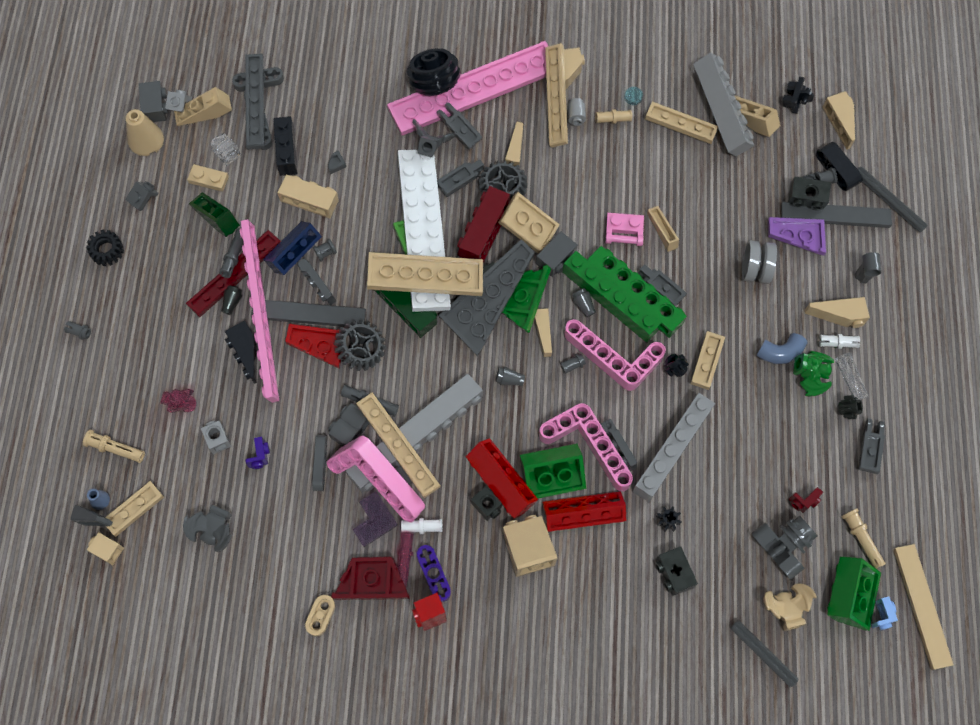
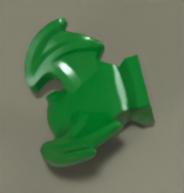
(811, 369)

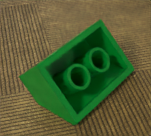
(554, 471)
(854, 592)

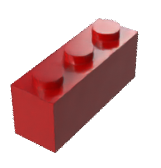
(429, 612)

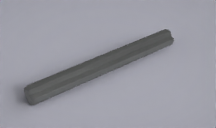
(892, 200)

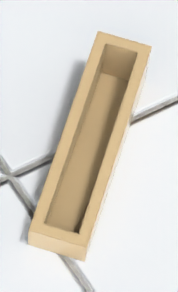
(515, 145)
(663, 229)
(543, 329)

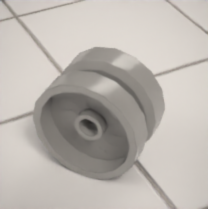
(759, 261)

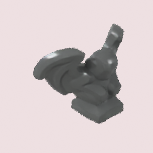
(429, 144)
(212, 525)

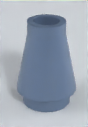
(98, 499)

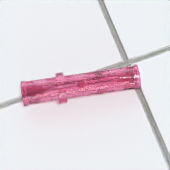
(404, 555)

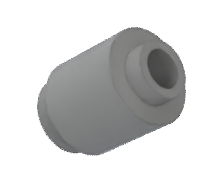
(576, 112)

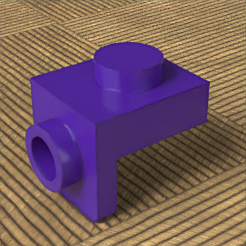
(262, 450)

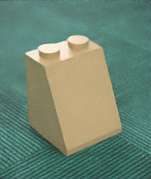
(529, 545)

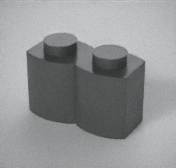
(349, 426)

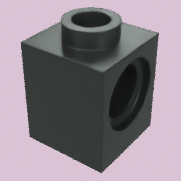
(486, 495)

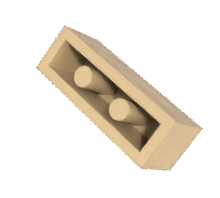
(308, 196)

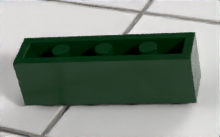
(400, 303)

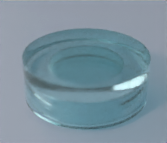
(633, 96)

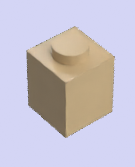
(104, 548)

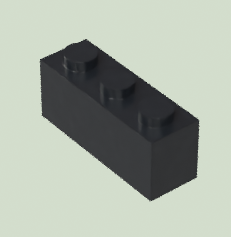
(285, 146)

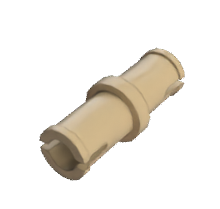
(613, 116)

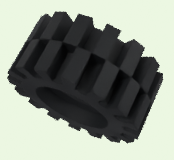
(100, 239)

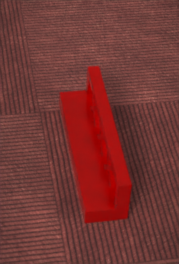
(585, 513)

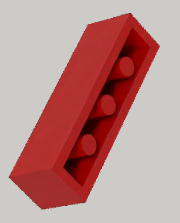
(501, 478)

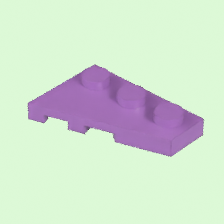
(802, 233)

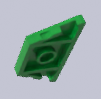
(526, 298)

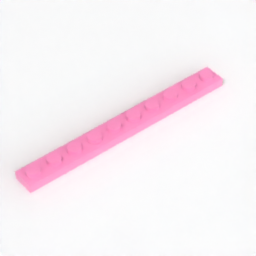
(259, 318)

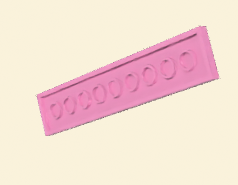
(472, 88)

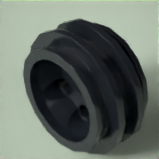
(433, 72)

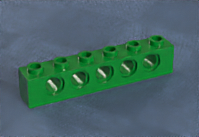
(670, 323)

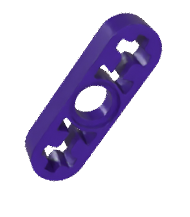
(422, 561)

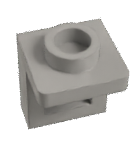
(177, 100)

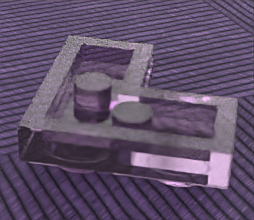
(379, 520)

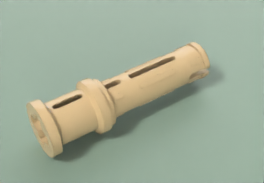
(104, 444)
(858, 529)

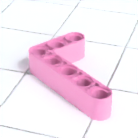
(612, 357)
(592, 441)
(380, 473)

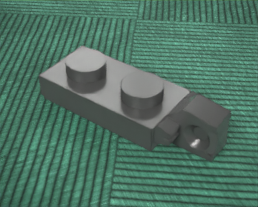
(460, 177)
(662, 284)
(620, 444)

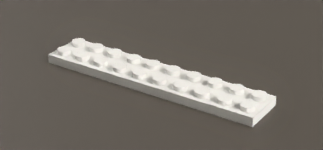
(422, 219)

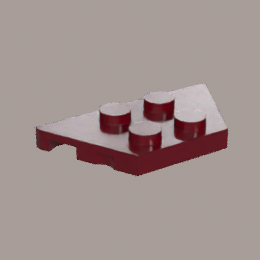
(371, 580)

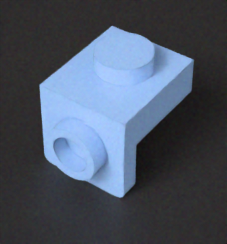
(887, 613)

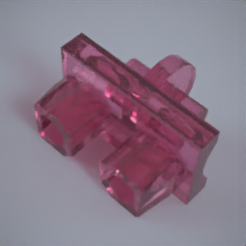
(179, 400)

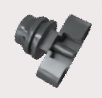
(796, 535)

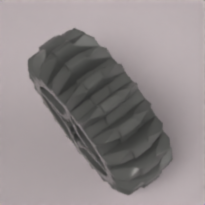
(508, 173)
(353, 330)

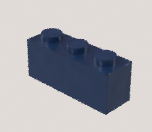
(292, 248)

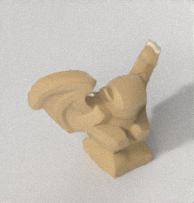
(790, 608)

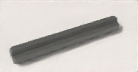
(764, 653)

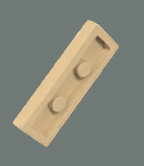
(707, 360)
(134, 508)

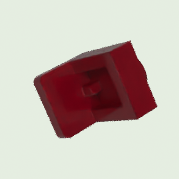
(802, 505)

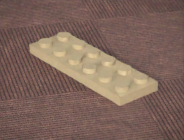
(425, 274)

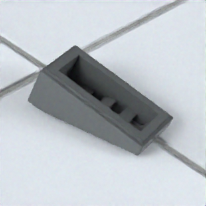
(88, 517)

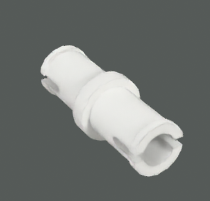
(839, 341)
(422, 526)

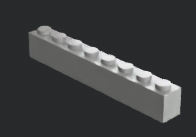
(428, 423)

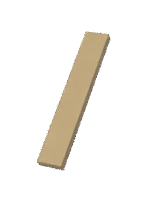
(556, 95)
(398, 445)
(923, 607)

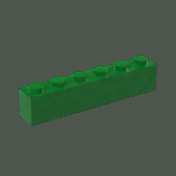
(611, 296)

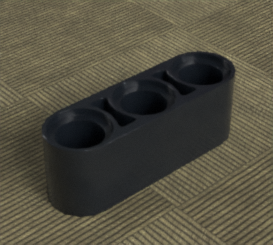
(834, 157)

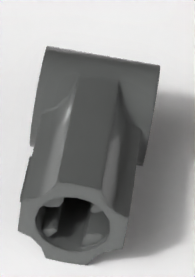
(870, 267)

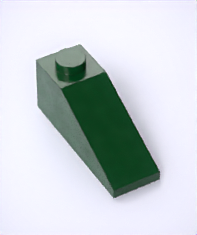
(215, 214)

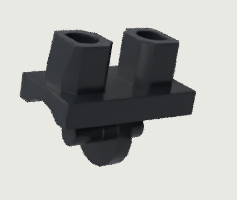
(800, 96)

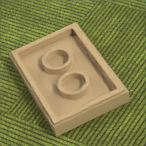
(528, 223)

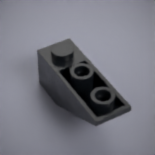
(244, 344)

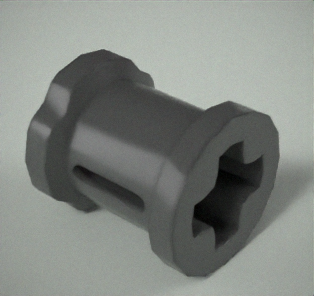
(325, 250)

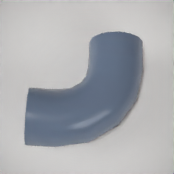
(783, 353)

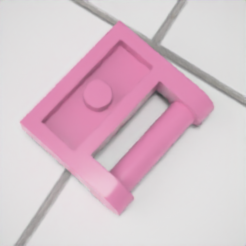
(626, 225)

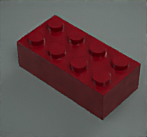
(484, 226)

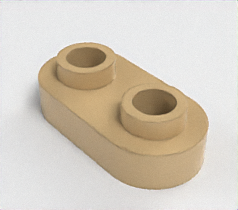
(319, 615)

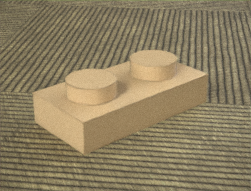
(208, 178)

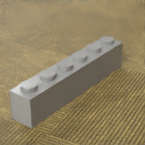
(724, 104)
(673, 447)

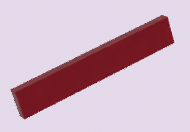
(214, 290)

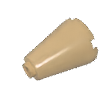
(142, 133)

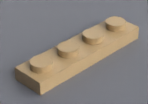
(681, 122)

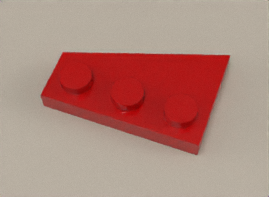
(315, 342)

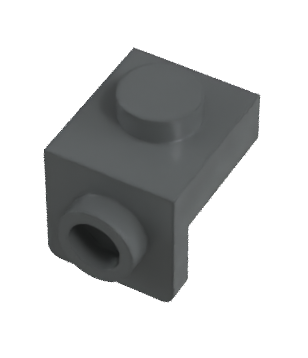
(141, 194)

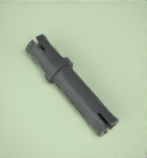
(231, 258)
(357, 395)

